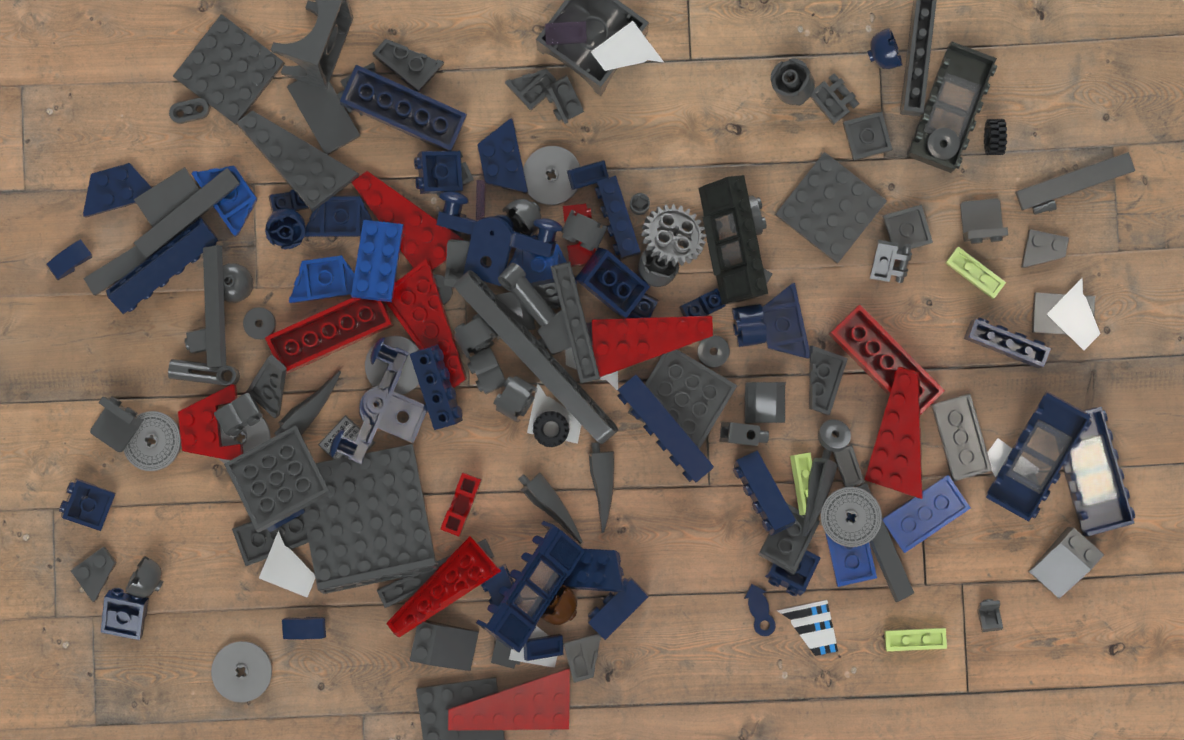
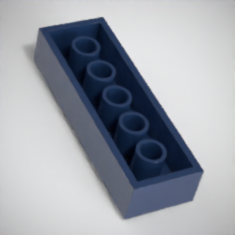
(403, 108)

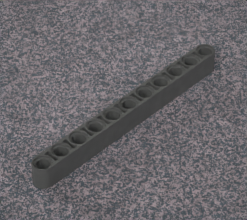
(536, 357)

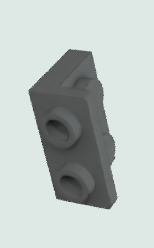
(564, 99)

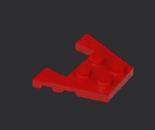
(201, 429)

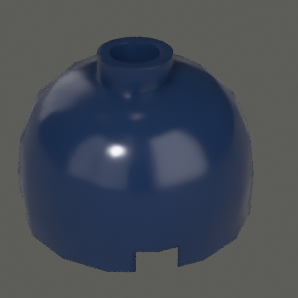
(885, 50)
(285, 228)

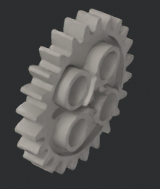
(677, 220)

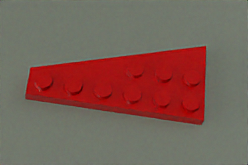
(420, 236)
(423, 316)
(633, 340)
(897, 449)
(455, 578)
(528, 706)

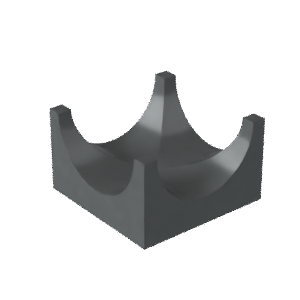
(602, 21)
(321, 48)

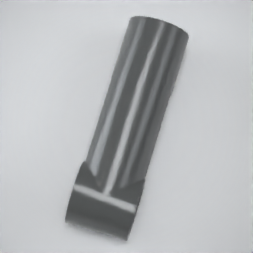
(515, 280)
(184, 371)

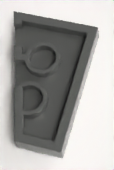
(410, 66)
(824, 378)
(269, 386)

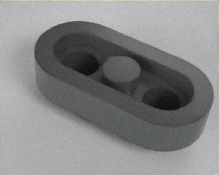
(190, 110)

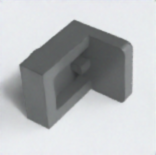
(990, 615)

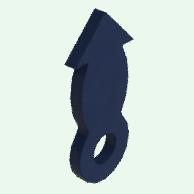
(759, 609)

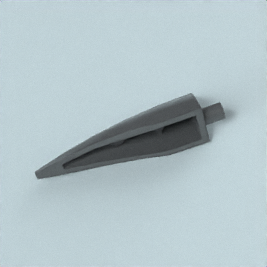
(307, 411)
(602, 474)
(820, 483)
(544, 497)

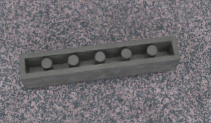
(918, 57)

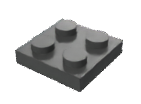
(867, 136)
(908, 227)

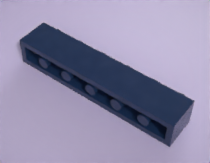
(161, 266)
(665, 428)

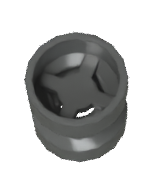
(639, 200)

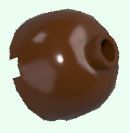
(562, 607)

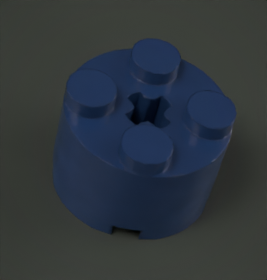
(749, 325)

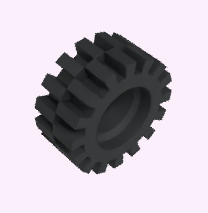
(995, 136)
(539, 425)

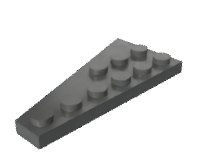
(304, 167)

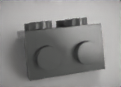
(982, 221)
(456, 260)
(115, 424)

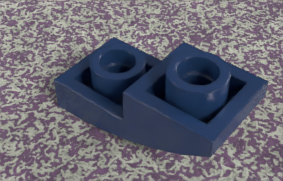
(286, 200)
(68, 259)
(703, 305)
(644, 307)
(304, 628)

